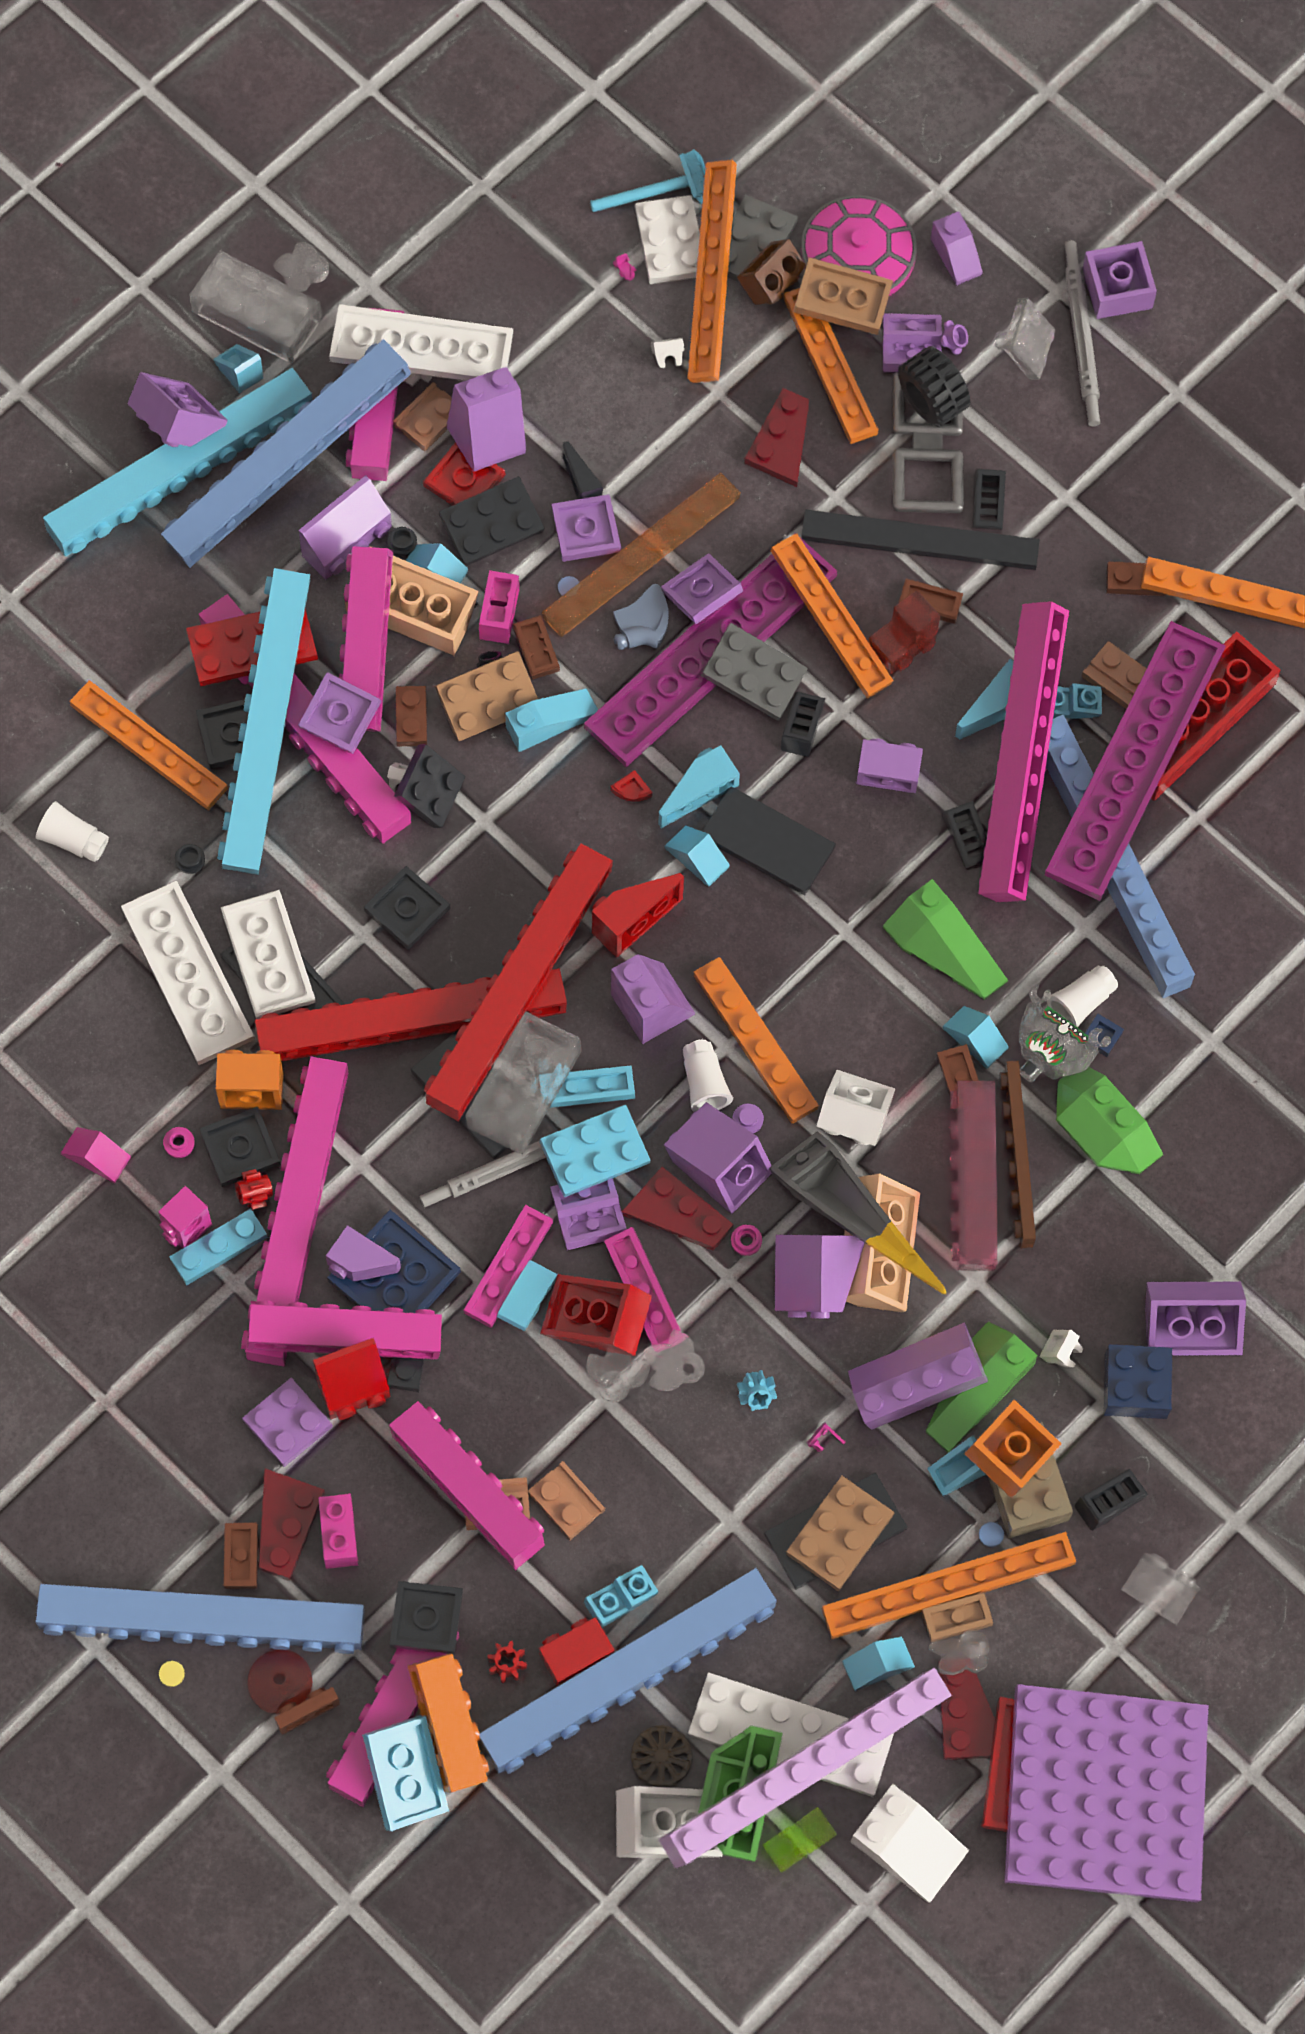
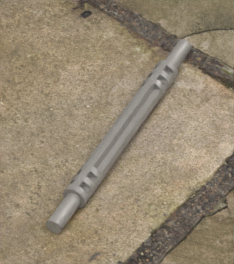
(1082, 333)
(484, 1174)

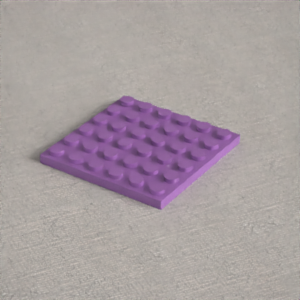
(1107, 1793)

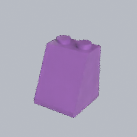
(487, 418)
(648, 997)
(719, 1156)
(814, 1273)

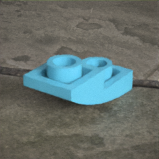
(1078, 701)
(526, 1295)
(621, 1596)

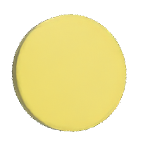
(171, 1673)

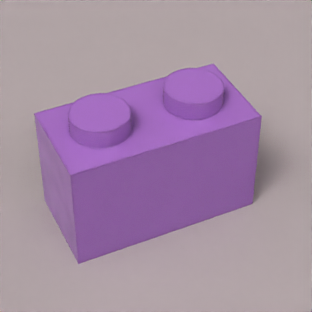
(889, 765)

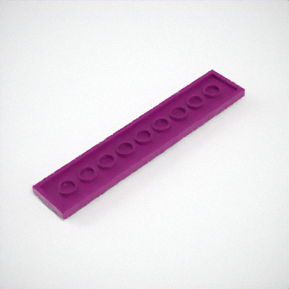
(673, 679)
(1134, 761)

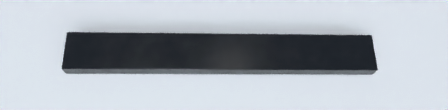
(920, 539)

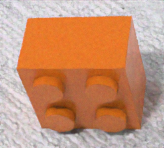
(249, 1080)
(1013, 1448)

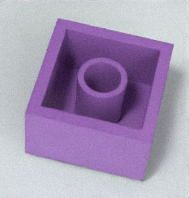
(1119, 280)

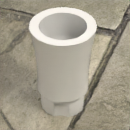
(71, 833)
(1083, 995)
(705, 1076)

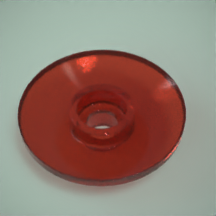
(271, 1696)

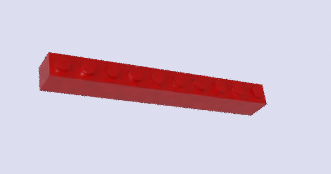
(518, 982)
(389, 1018)

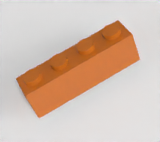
(449, 1722)

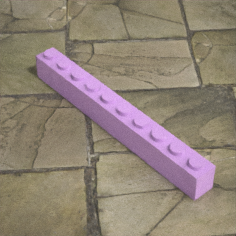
(804, 1768)

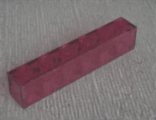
(975, 1176)

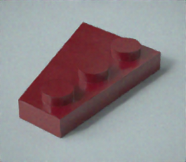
(781, 439)
(677, 1209)
(286, 1522)
(966, 1718)

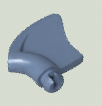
(643, 621)

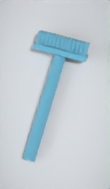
(695, 175)

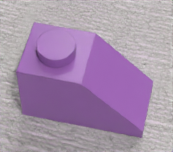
(956, 247)
(359, 1257)

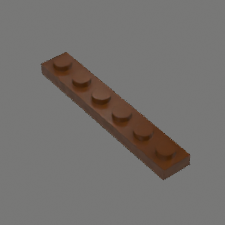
(1019, 1165)

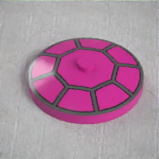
(863, 237)

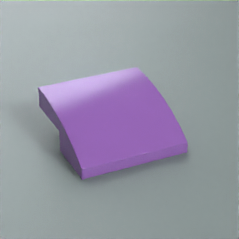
(908, 335)
(588, 1214)

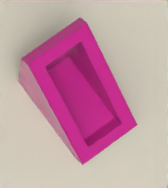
(96, 1153)

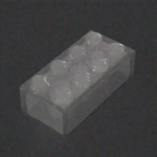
(255, 306)
(523, 1083)

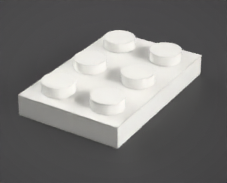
(669, 238)

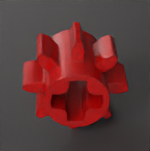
(254, 1189)
(510, 1653)

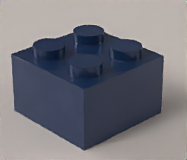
(1137, 1381)

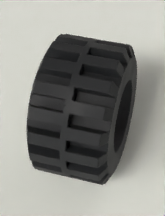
(933, 386)

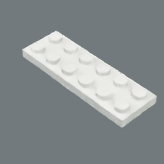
(425, 343)
(187, 972)
(731, 1707)

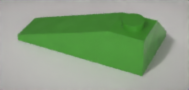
(939, 935)
(1005, 1363)

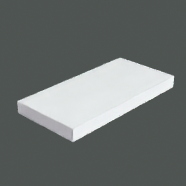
(268, 954)

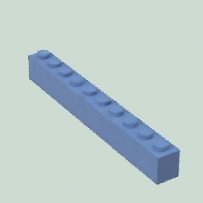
(286, 452)
(1128, 884)
(200, 1617)
(627, 1671)

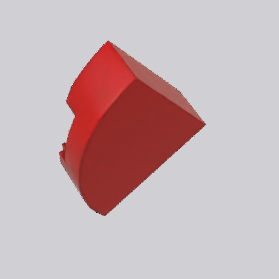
(631, 788)

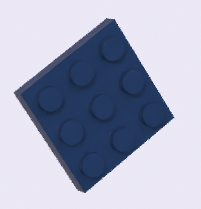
(419, 1282)

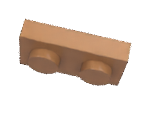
(957, 1617)

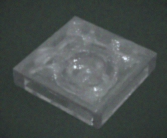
(1027, 339)

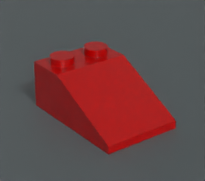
(633, 911)
(596, 1314)
(352, 1379)

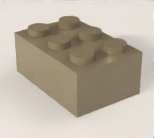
(1037, 1505)

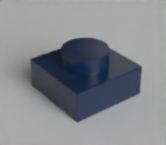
(1108, 1029)

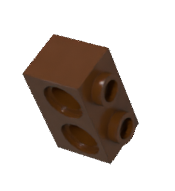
(772, 272)

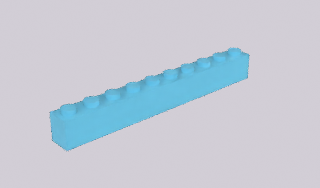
(171, 468)
(265, 721)

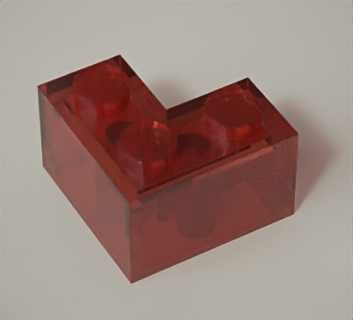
(907, 634)

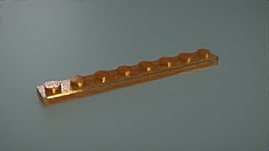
(640, 554)

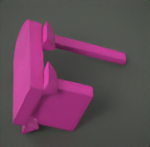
(626, 270)
(822, 1430)

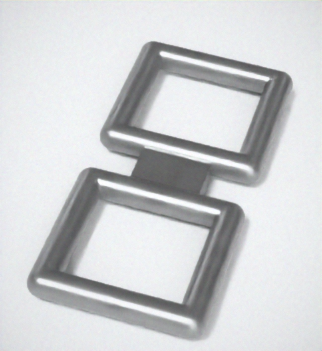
(926, 446)

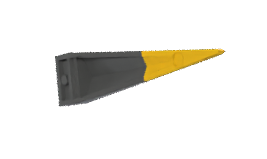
(827, 1183)

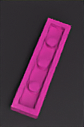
(508, 1265)
(636, 1270)

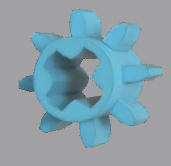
(756, 1390)

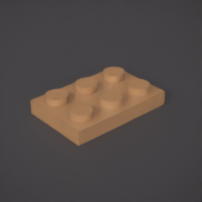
(843, 296)
(484, 695)
(840, 1533)

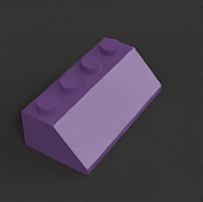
(916, 1376)

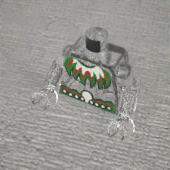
(1053, 1042)

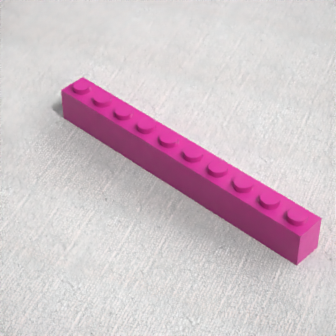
(1023, 752)
(345, 772)
(300, 1192)

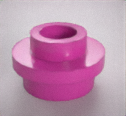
(182, 1150)
(746, 1231)

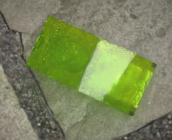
(800, 1839)

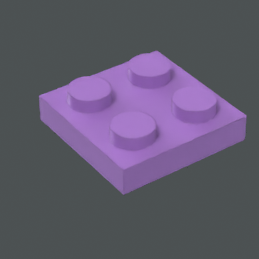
(586, 528)
(702, 588)
(339, 713)
(287, 1422)

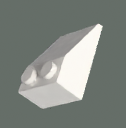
(651, 1813)
(909, 1843)

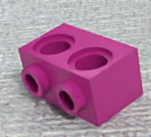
(499, 607)
(184, 1219)
(338, 1531)

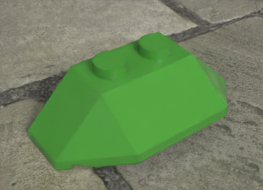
(1105, 1123)
(733, 1767)

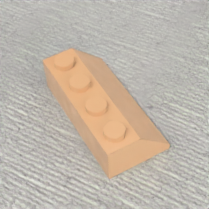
(429, 606)
(877, 1279)

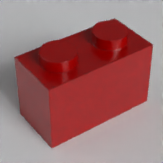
(576, 1650)

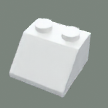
(855, 1108)

